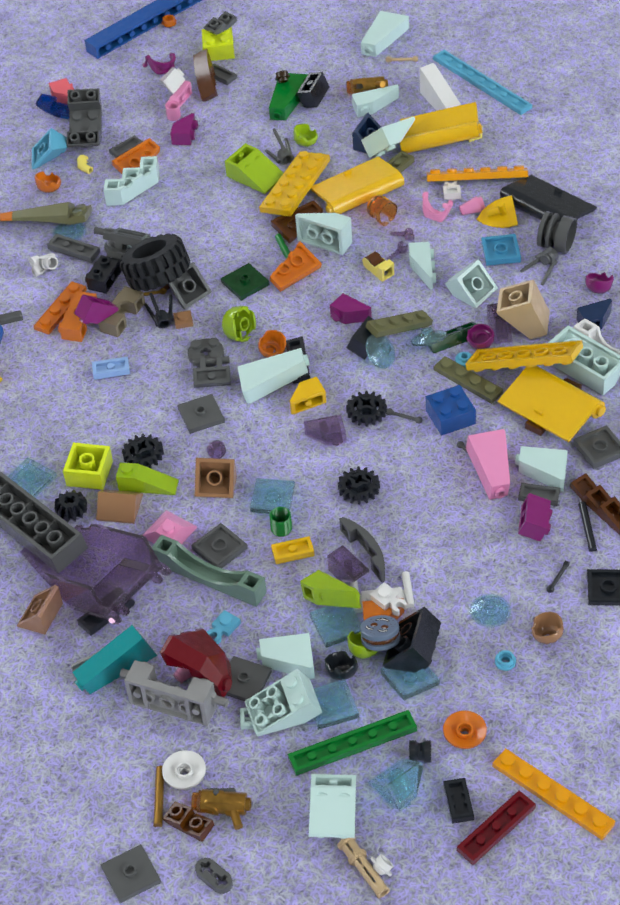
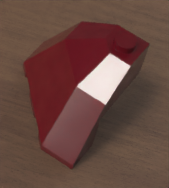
(200, 656)

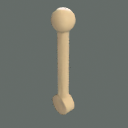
(389, 59)

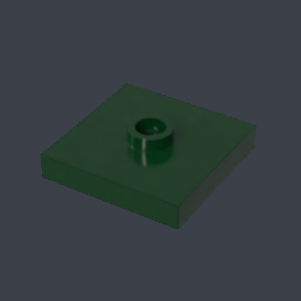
(245, 281)

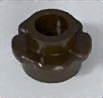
(282, 76)

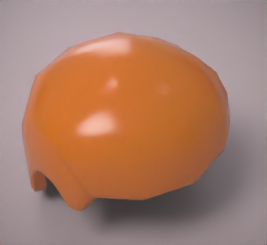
(47, 183)
(272, 341)

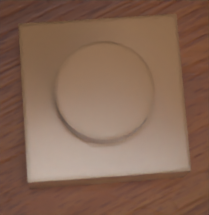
(183, 319)

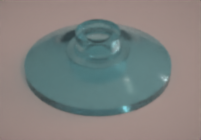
(73, 231)
(428, 337)
(380, 351)
(488, 616)

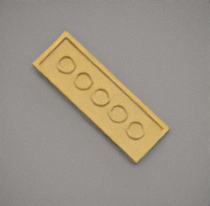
(294, 183)
(524, 355)

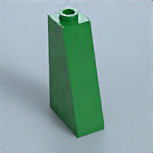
(285, 97)

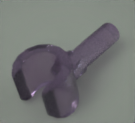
(408, 233)
(400, 250)

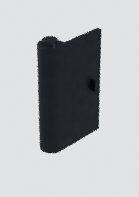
(539, 196)

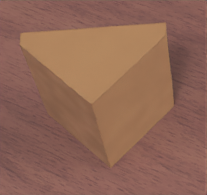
(215, 477)
(118, 506)
(42, 610)

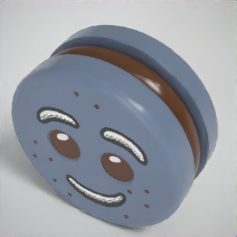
(380, 633)

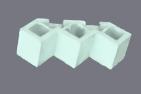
(133, 182)

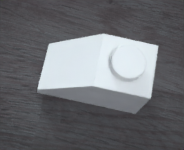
(173, 79)

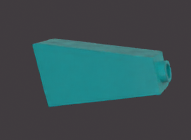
(108, 662)

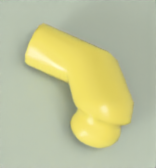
(82, 164)

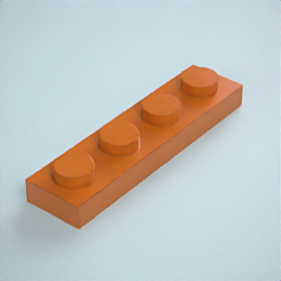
(56, 311)

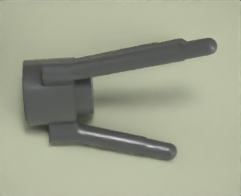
(284, 155)
(546, 257)

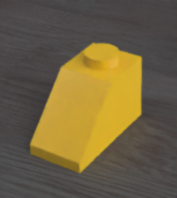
(307, 395)

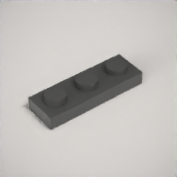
(73, 248)

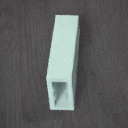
(383, 32)
(271, 373)

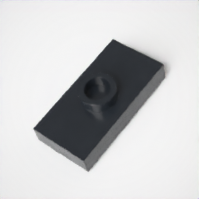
(458, 800)

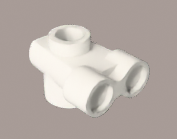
(42, 263)

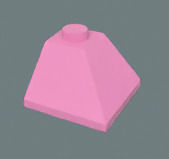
(170, 526)

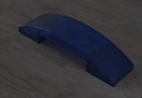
(51, 106)

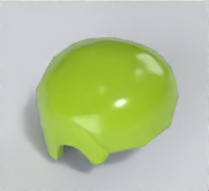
(304, 135)
(356, 647)

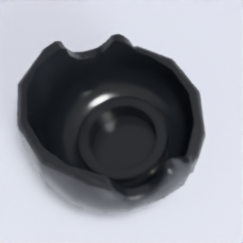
(340, 665)

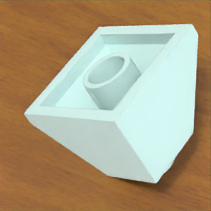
(472, 284)

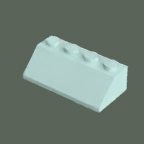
(594, 365)

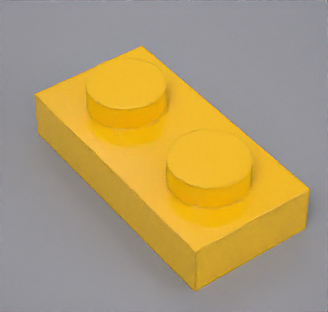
(292, 550)

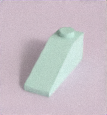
(374, 100)

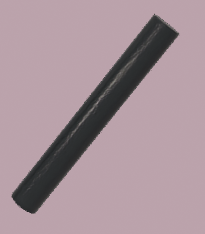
(587, 526)

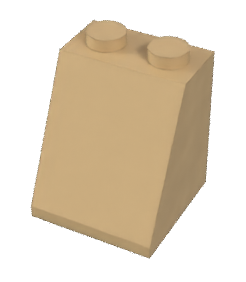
(524, 309)

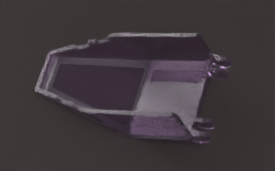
(105, 573)

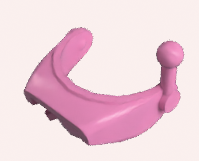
(431, 213)

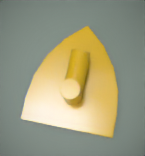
(499, 213)

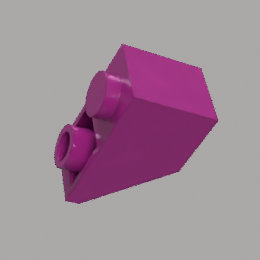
(184, 130)

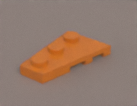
(132, 158)
(296, 267)

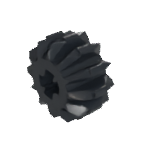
(70, 505)

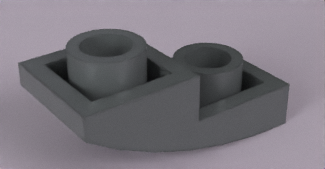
(221, 24)

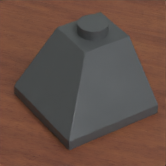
(190, 287)

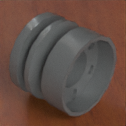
(556, 232)

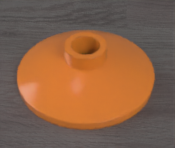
(465, 721)

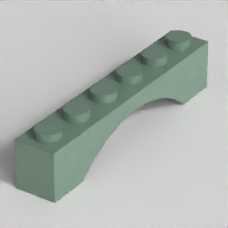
(238, 584)

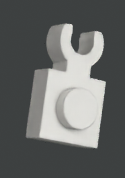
(451, 191)
(387, 597)

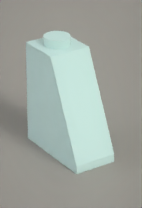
(543, 465)
(287, 654)

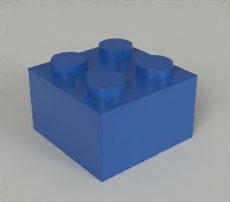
(450, 410)

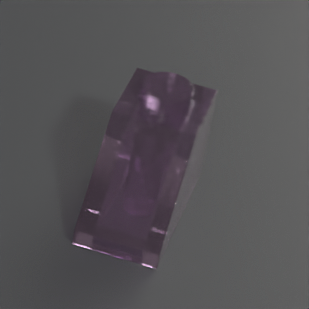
(501, 327)
(326, 430)
(345, 565)

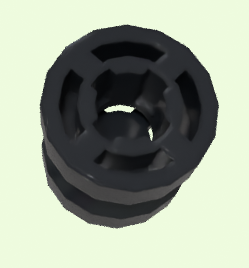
(420, 751)

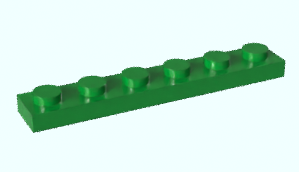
(352, 742)

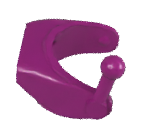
(160, 67)

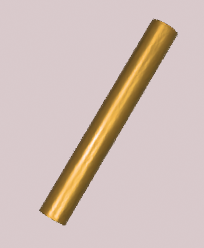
(159, 796)

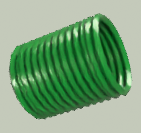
(280, 521)

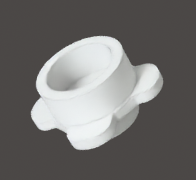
(382, 865)

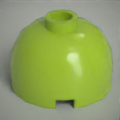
(238, 320)

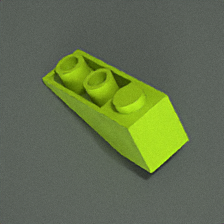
(329, 591)

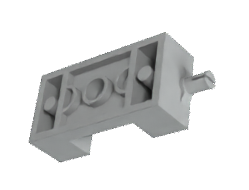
(194, 704)

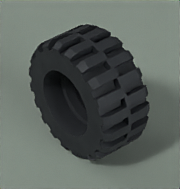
(154, 262)

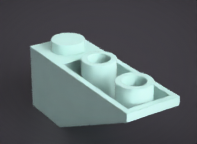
(420, 261)

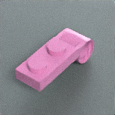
(176, 101)

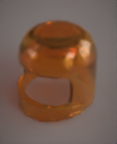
(380, 204)

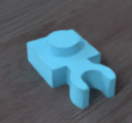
(224, 624)

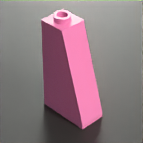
(490, 461)

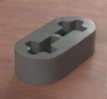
(210, 879)

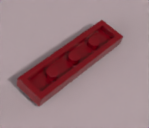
(496, 827)

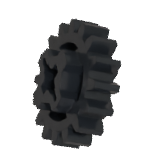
(366, 408)
(143, 451)
(358, 485)

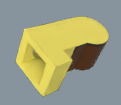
(378, 265)

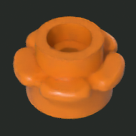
(169, 21)

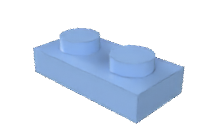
(110, 368)

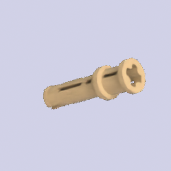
(355, 858)

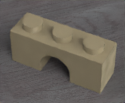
(128, 302)

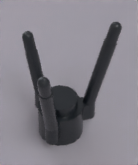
(162, 318)

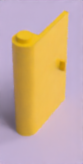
(442, 128)
(358, 185)
(551, 402)

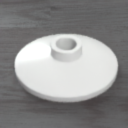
(181, 762)

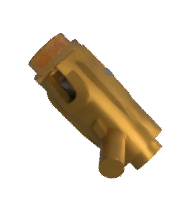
(365, 84)
(222, 801)

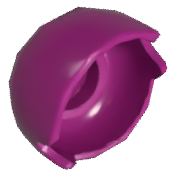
(598, 283)
(480, 336)

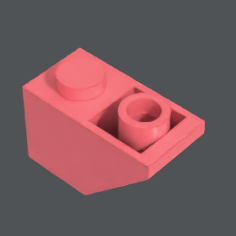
(59, 89)

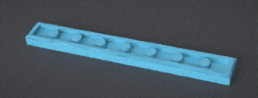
(482, 82)

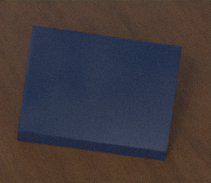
(364, 128)

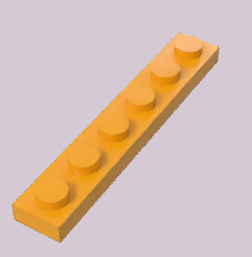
(471, 174)
(554, 794)

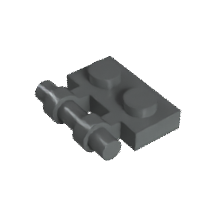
(211, 376)

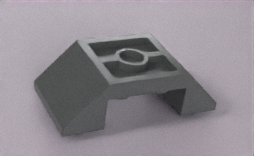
(84, 117)

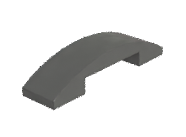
(353, 532)

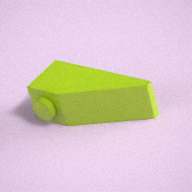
(142, 479)

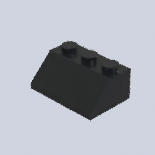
(416, 642)

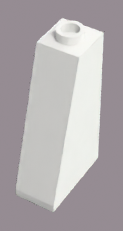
(436, 89)

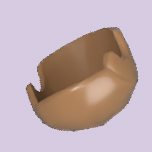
(546, 624)

